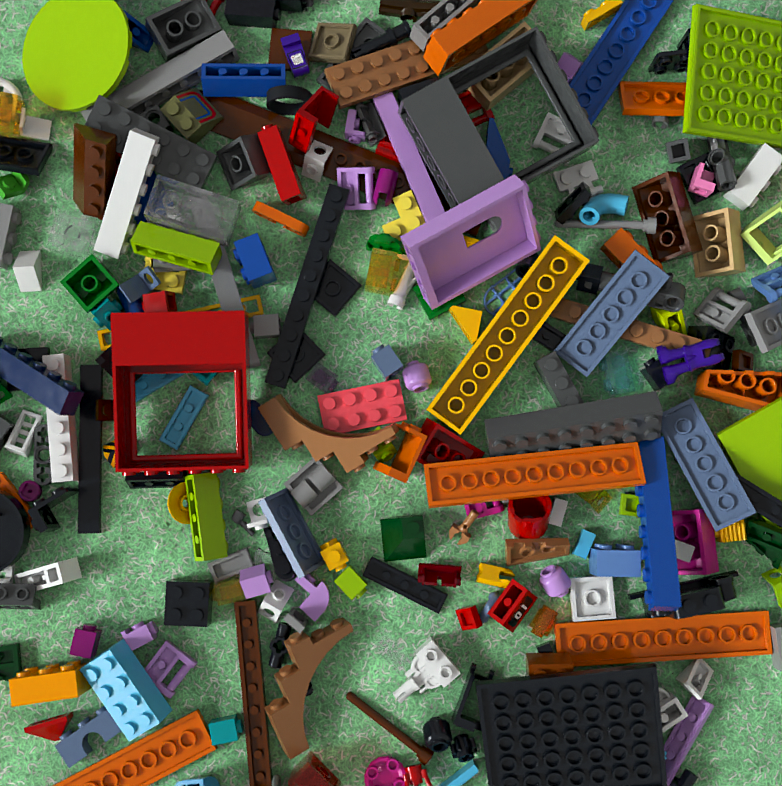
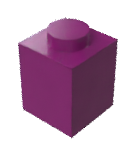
(85, 641)

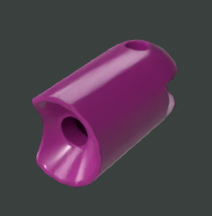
(385, 184)

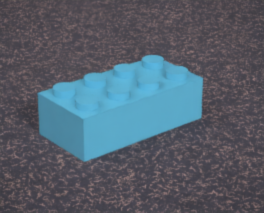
(126, 690)

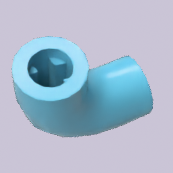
(603, 204)

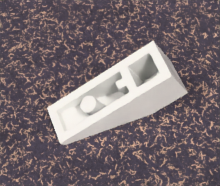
(51, 574)

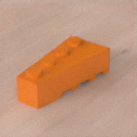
(740, 388)

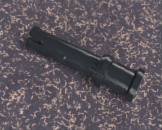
(390, 37)

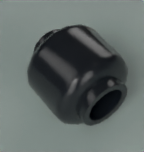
(437, 734)

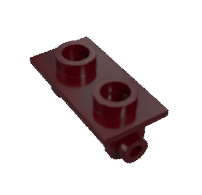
(448, 574)

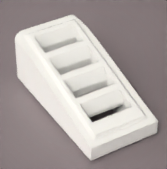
(13, 438)

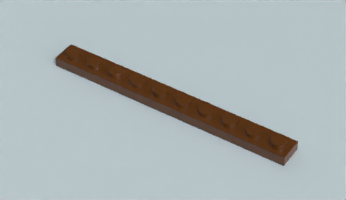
(253, 693)

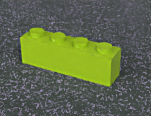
(176, 247)
(206, 516)

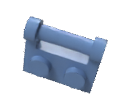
(768, 282)

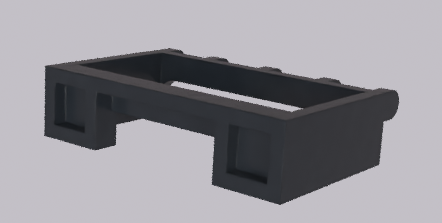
(458, 718)

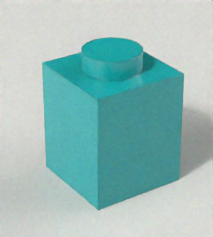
(225, 729)

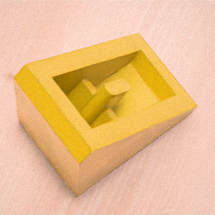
(468, 321)

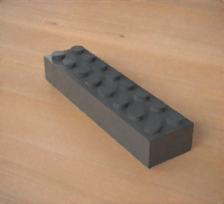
(577, 426)

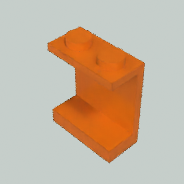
(406, 455)

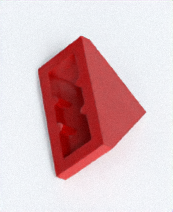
(50, 728)

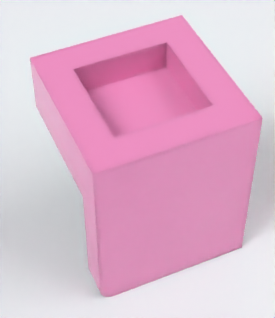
(702, 181)

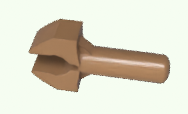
(463, 527)

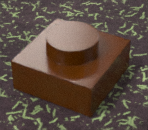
(742, 360)

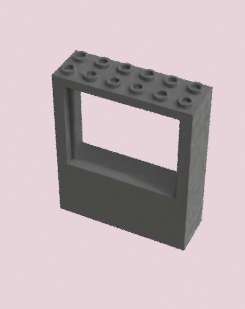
(451, 139)

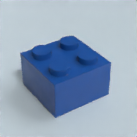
(255, 261)

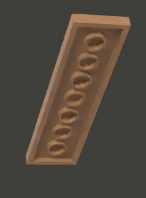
(384, 72)

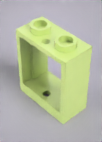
(758, 240)

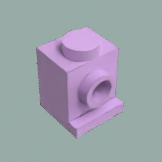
(140, 635)

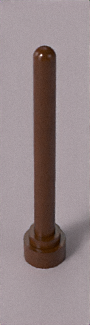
(423, 753)

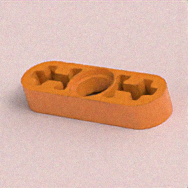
(277, 216)

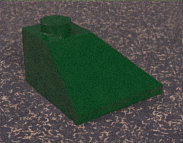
(403, 538)

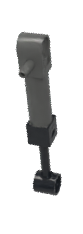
(593, 279)

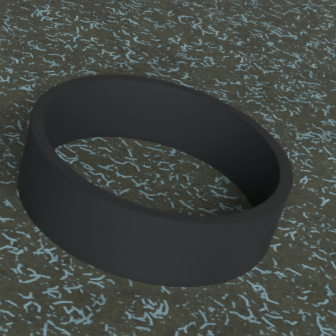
(286, 91)

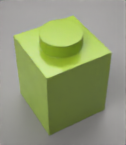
(351, 583)

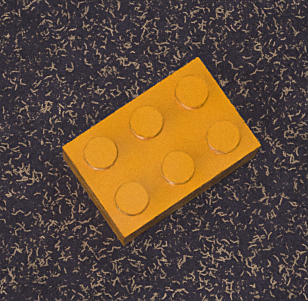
(48, 683)

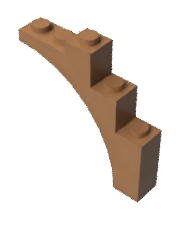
(294, 431)
(294, 679)

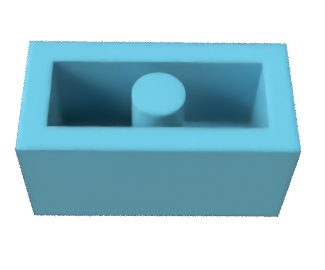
(583, 543)

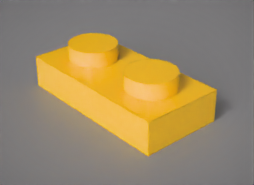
(595, 16)

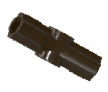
(406, 9)

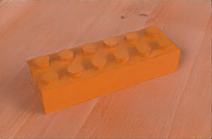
(473, 31)

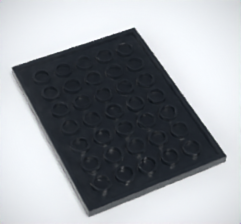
(574, 728)

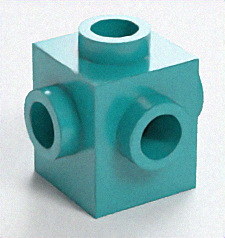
(103, 312)

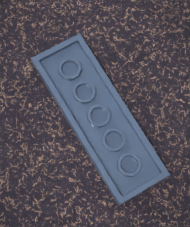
(611, 313)
(705, 465)

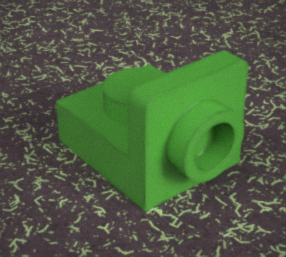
(13, 185)

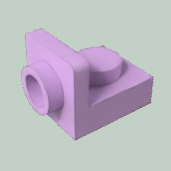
(351, 128)

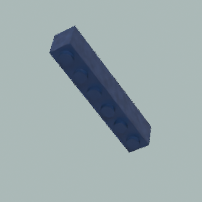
(38, 381)

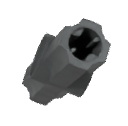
(722, 163)

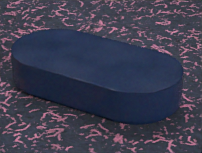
(258, 422)

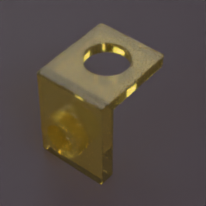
(593, 498)

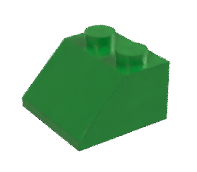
(90, 283)

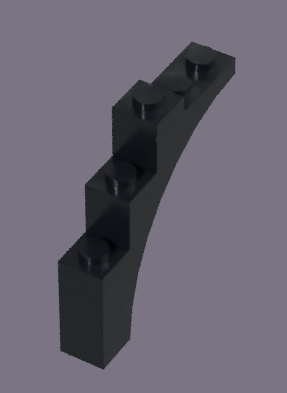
(259, 12)

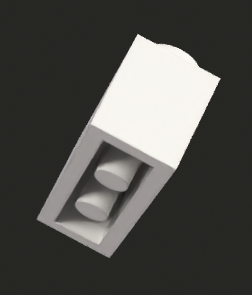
(755, 177)

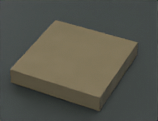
(332, 42)

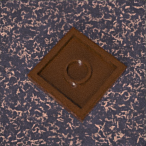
(276, 52)

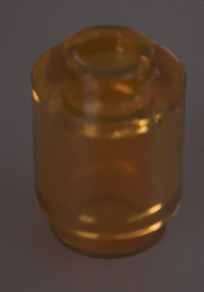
(543, 621)

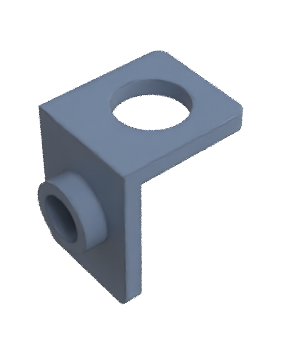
(139, 285)

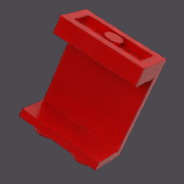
(318, 109)

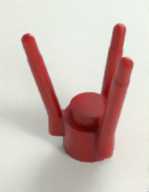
(415, 774)

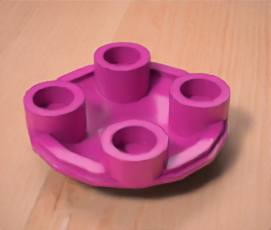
(385, 772)

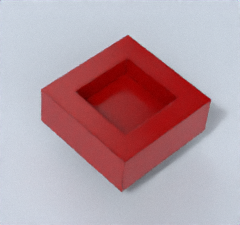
(469, 617)

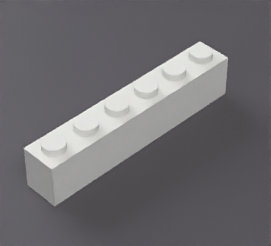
(127, 192)
(62, 429)

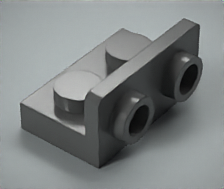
(18, 596)

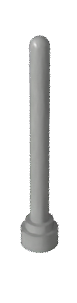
(647, 225)

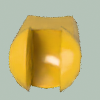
(489, 575)

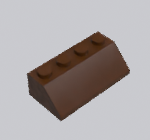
(93, 169)
(675, 228)

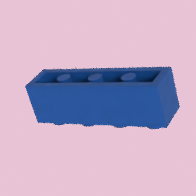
(241, 79)

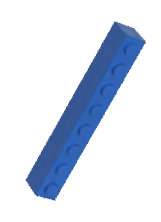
(657, 530)

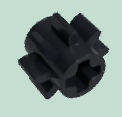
(463, 748)

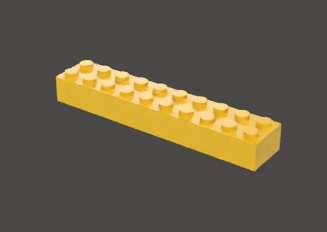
(508, 334)

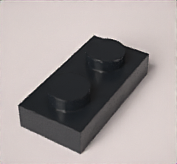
(568, 208)

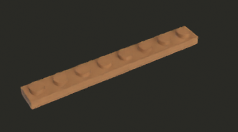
(637, 332)

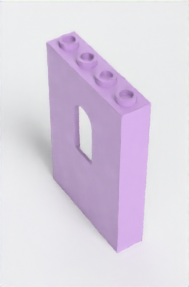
(449, 267)

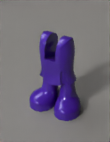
(693, 356)

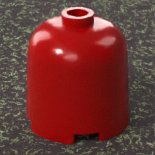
(529, 516)

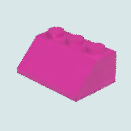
(696, 530)

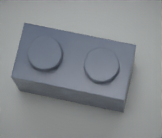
(386, 362)

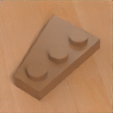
(530, 550)

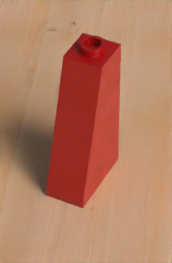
(281, 165)

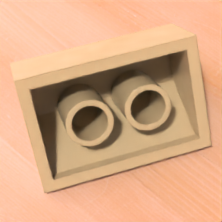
(721, 244)

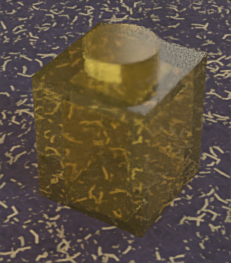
(228, 592)

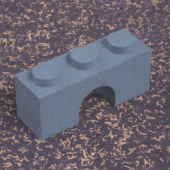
(75, 744)

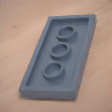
(292, 532)

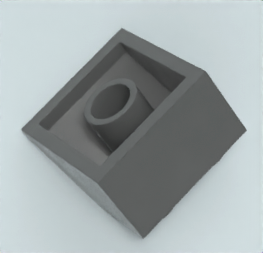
(243, 161)

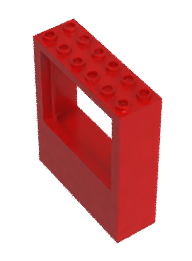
(179, 345)

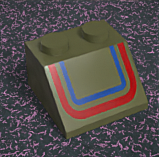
(191, 114)

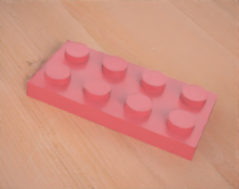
(362, 407)

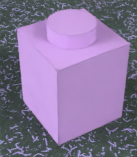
(256, 580)

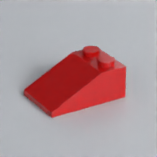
(444, 445)

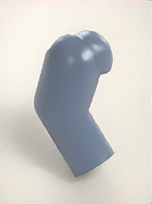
(493, 596)

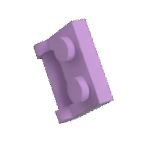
(349, 178)
(164, 662)

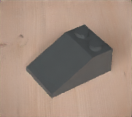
(181, 27)

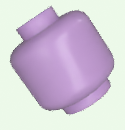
(417, 376)
(555, 581)

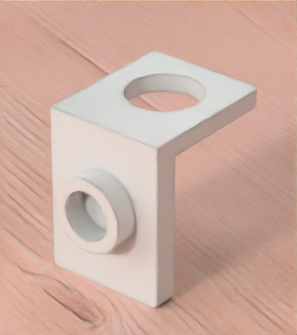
(34, 127)
(314, 163)
(258, 522)
(275, 600)

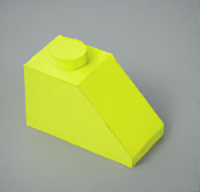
(669, 320)

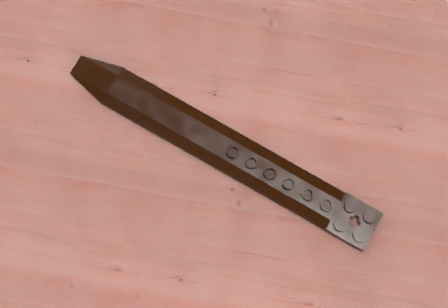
(246, 119)

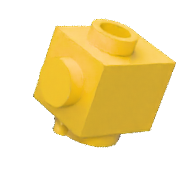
(334, 555)

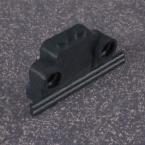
(698, 596)

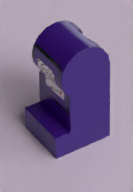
(295, 55)

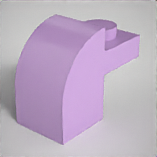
(570, 65)
(318, 599)

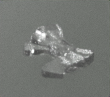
(261, 557)

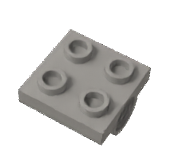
(313, 486)

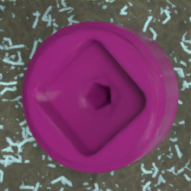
(30, 491)

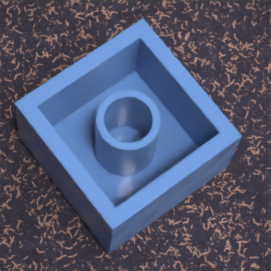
(614, 562)

